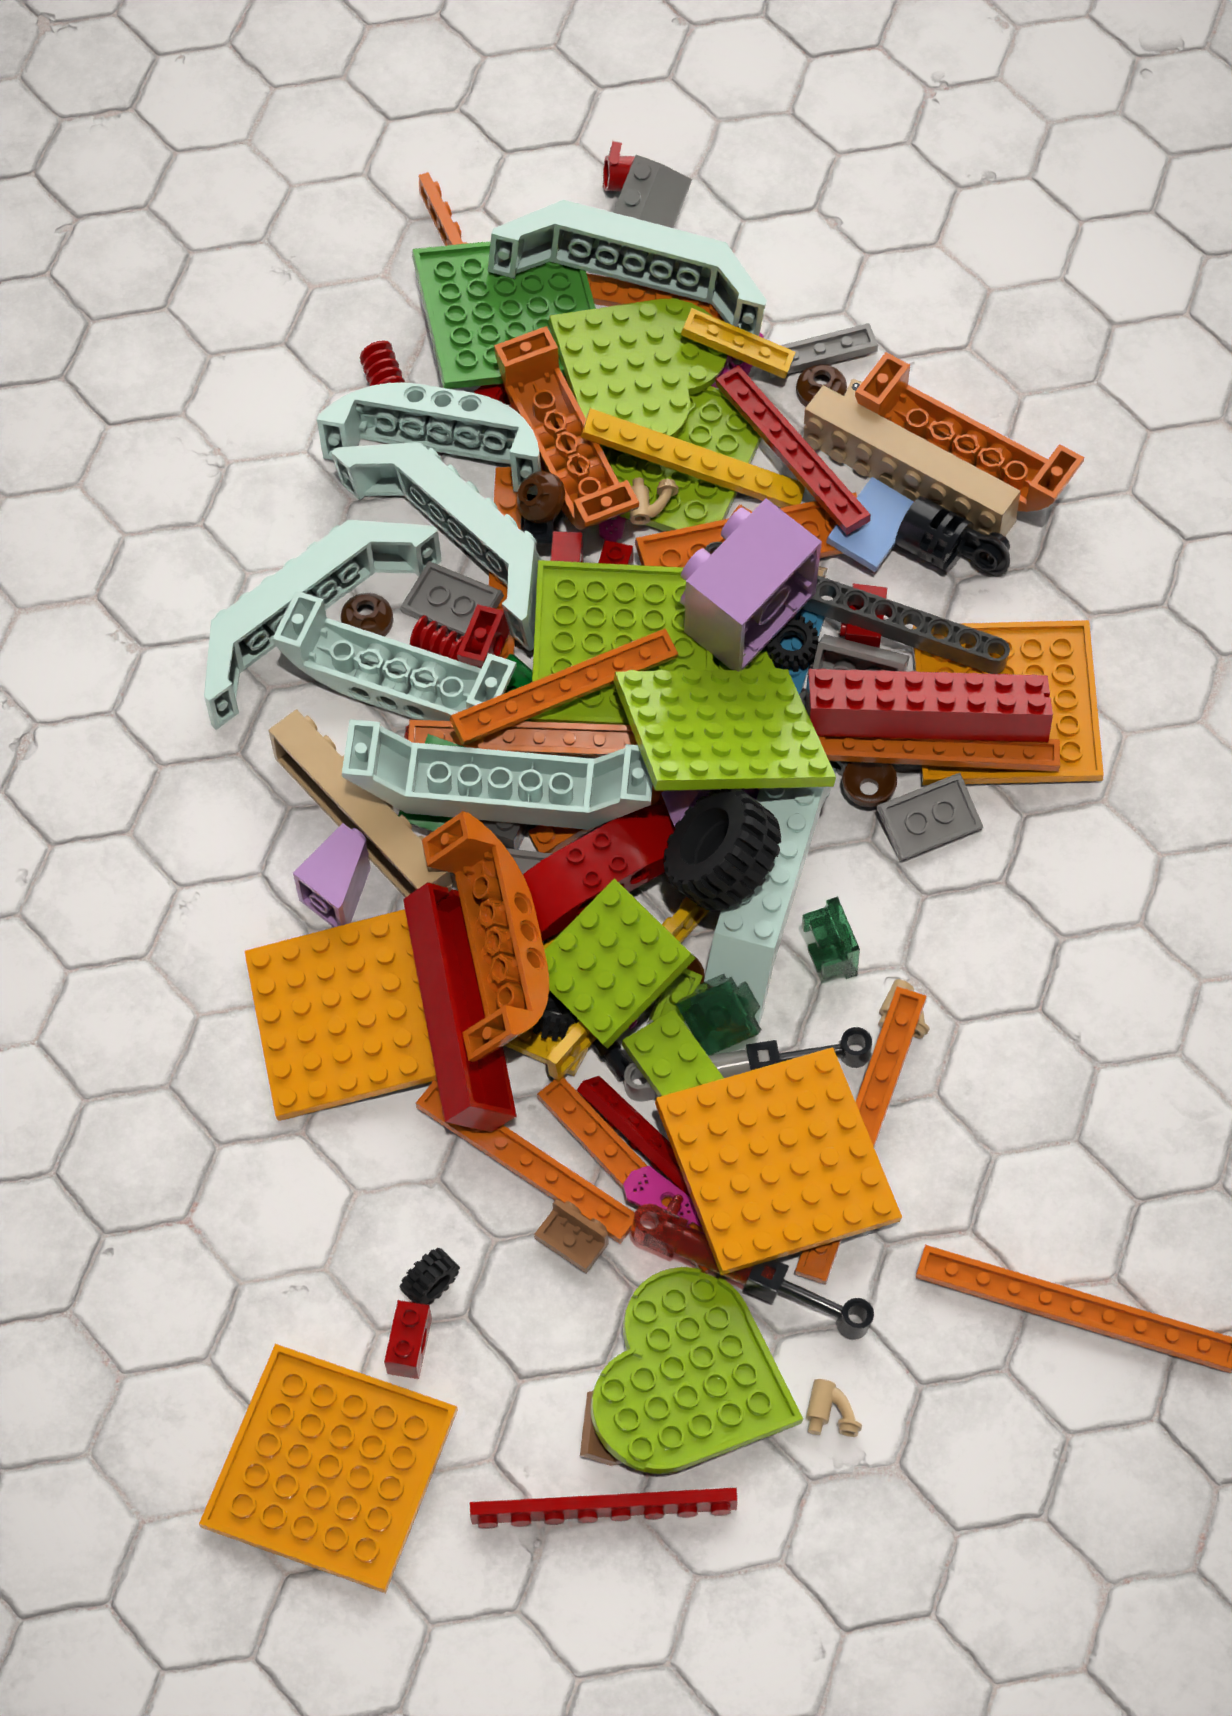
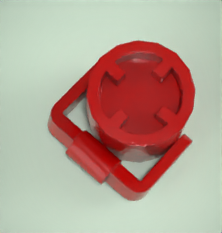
(616, 168)

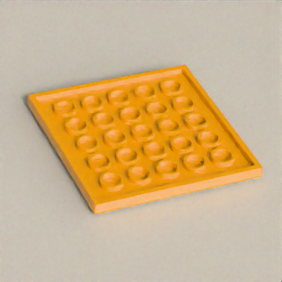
(1048, 649)
(340, 1015)
(777, 1160)
(329, 1468)

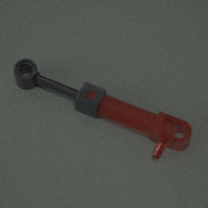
(761, 1280)

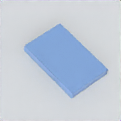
(875, 539)

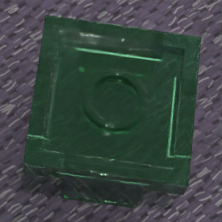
(835, 945)
(720, 1013)

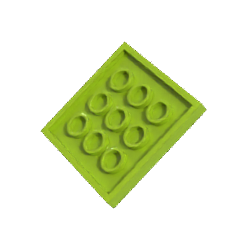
(613, 963)

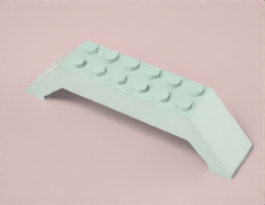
(631, 253)
(458, 511)
(324, 571)
(495, 782)
(752, 931)

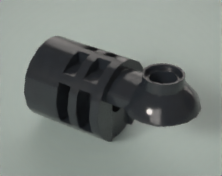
(945, 536)

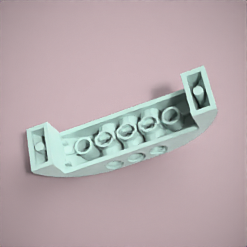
(436, 418)
(384, 669)

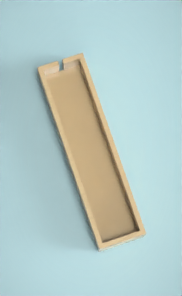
(907, 462)
(318, 770)

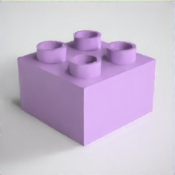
(749, 583)

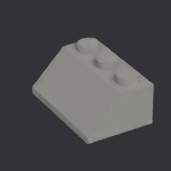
(653, 192)
(848, 655)

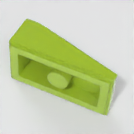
(679, 988)

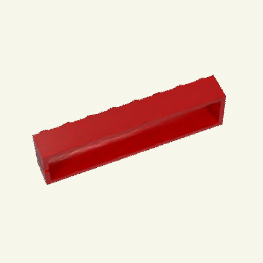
(929, 705)
(469, 1091)

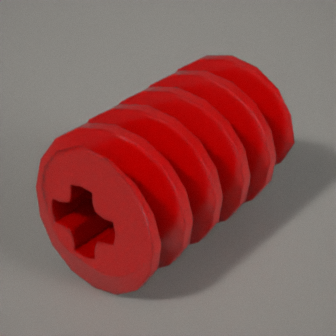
(380, 364)
(435, 641)

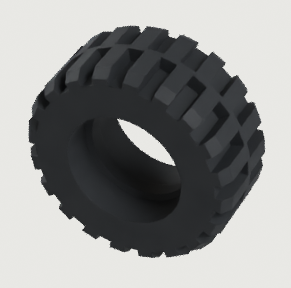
(722, 849)

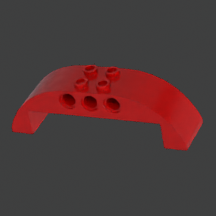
(622, 849)

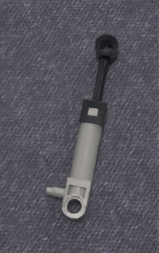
(761, 1055)

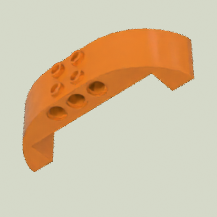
(546, 402)
(1036, 477)
(499, 928)

